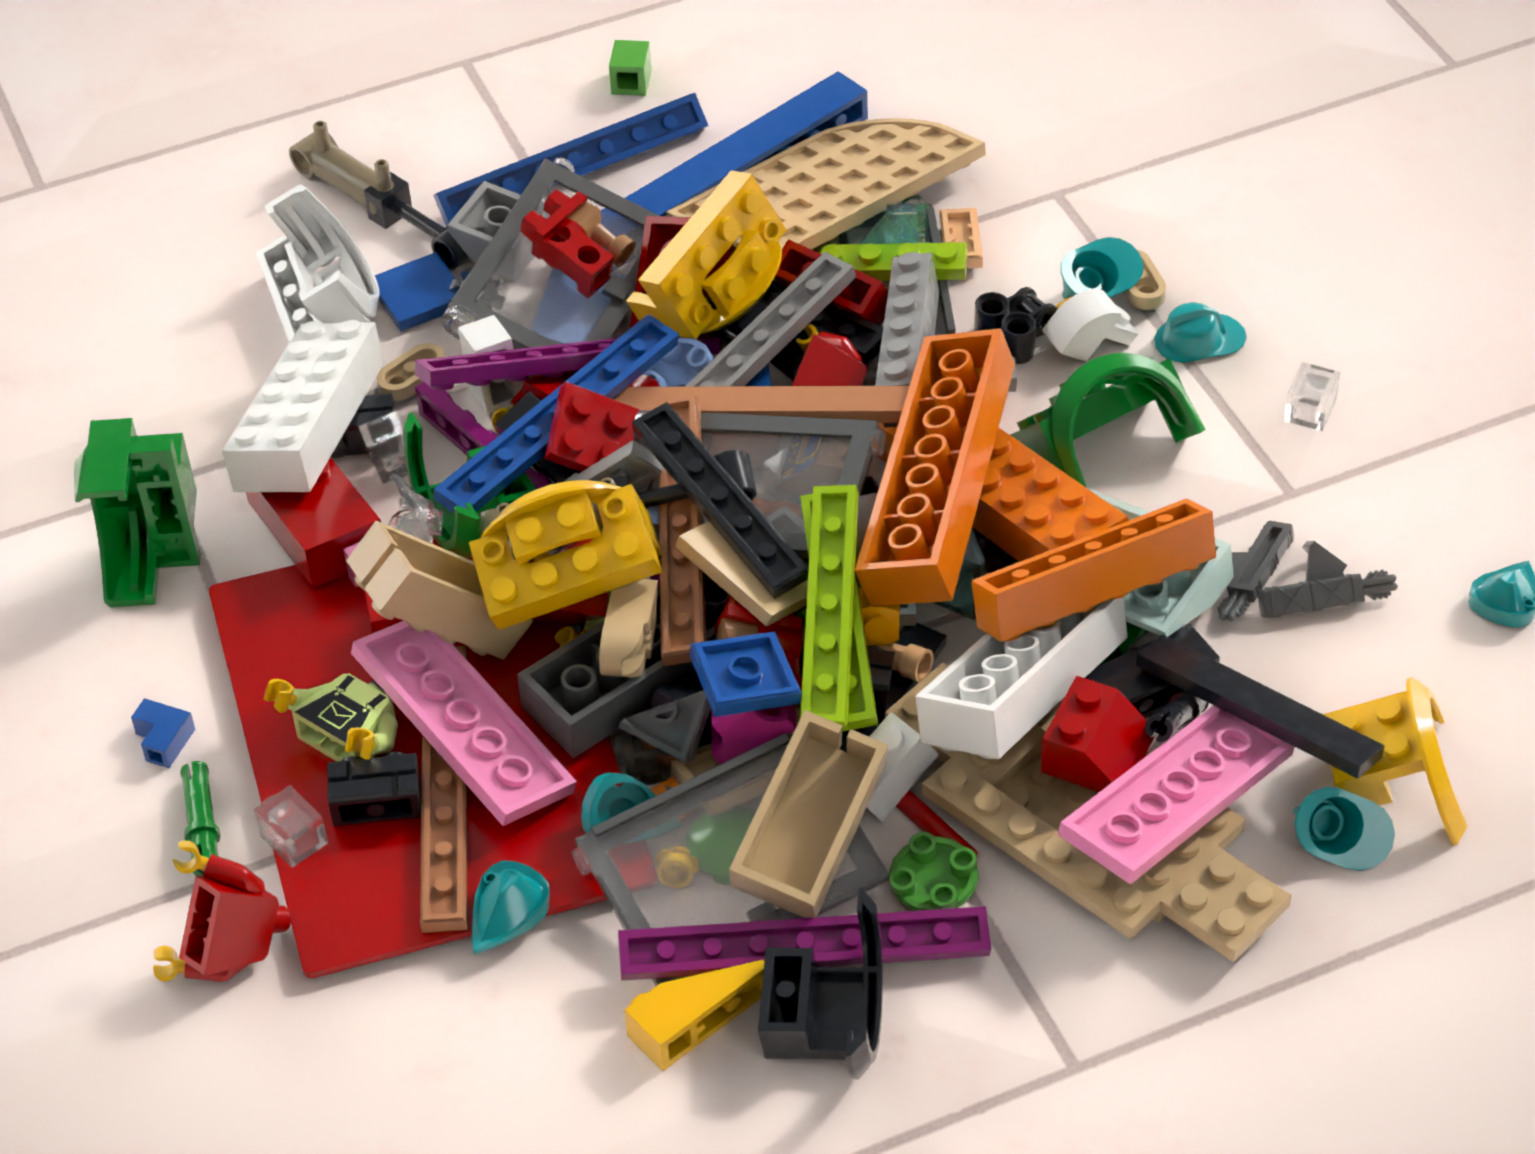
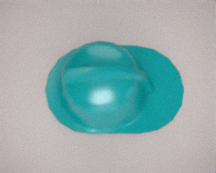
(1102, 265)
(1198, 333)
(1344, 828)

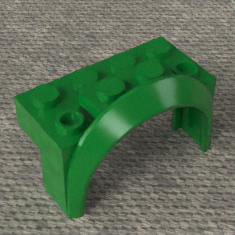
(1088, 404)

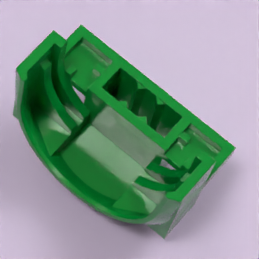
(140, 507)

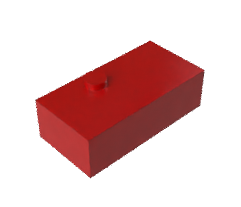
(317, 523)

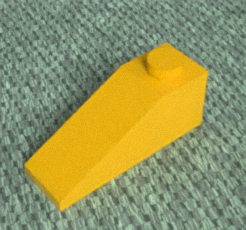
(690, 1009)

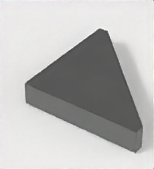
(672, 726)

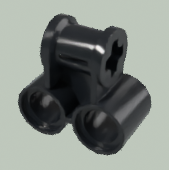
(1018, 316)

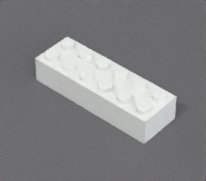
(304, 407)
(1009, 686)

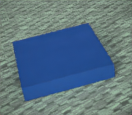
(416, 291)
(745, 674)

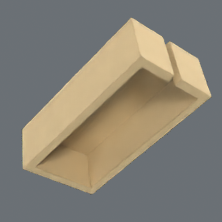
(429, 590)
(808, 816)

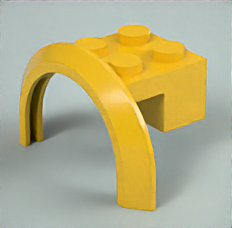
(1411, 746)

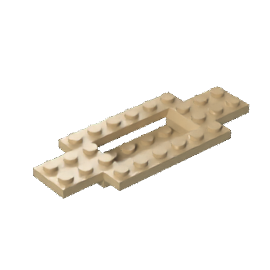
(1022, 814)

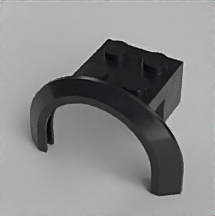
(825, 1009)

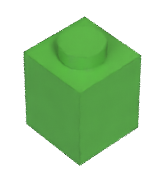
(630, 67)

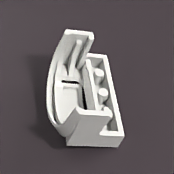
(312, 241)

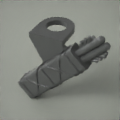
(1255, 567)
(1324, 586)

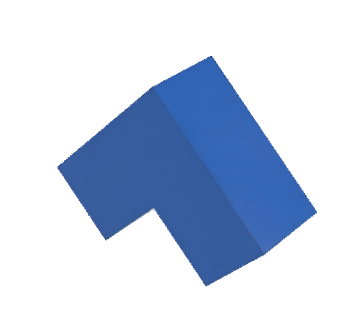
(164, 730)

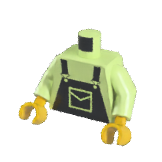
(339, 716)

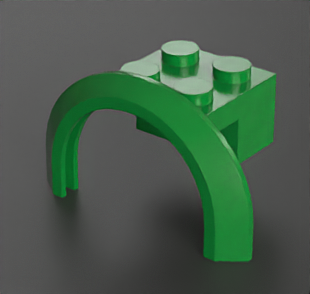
(464, 524)

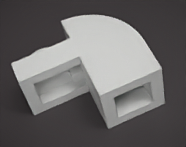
(1084, 323)

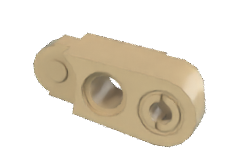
(629, 629)

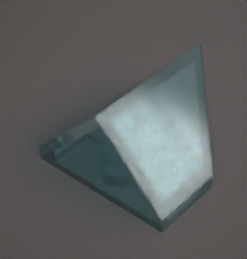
(900, 225)

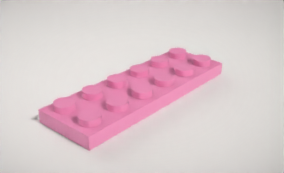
(464, 721)
(1173, 792)

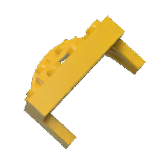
(680, 270)
(552, 518)

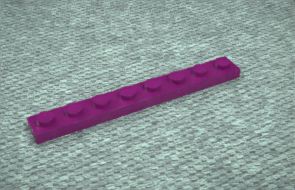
(518, 364)
(834, 941)

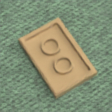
(719, 561)

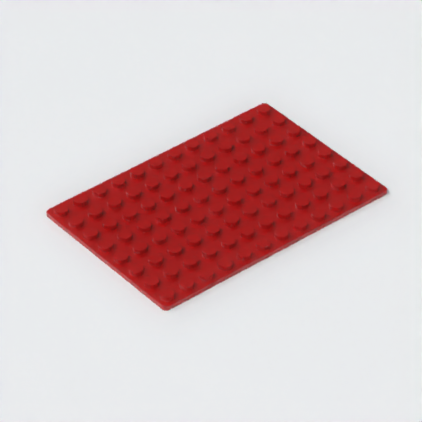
(363, 888)

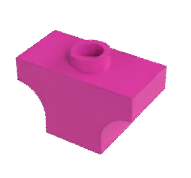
(744, 731)

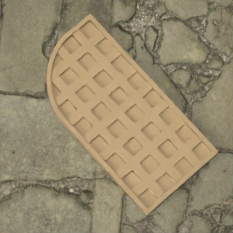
(852, 174)

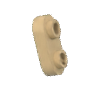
(1151, 288)
(399, 375)

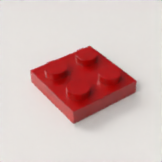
(587, 427)

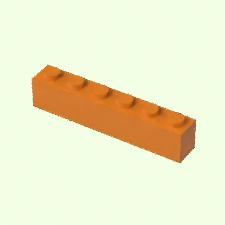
(1093, 570)

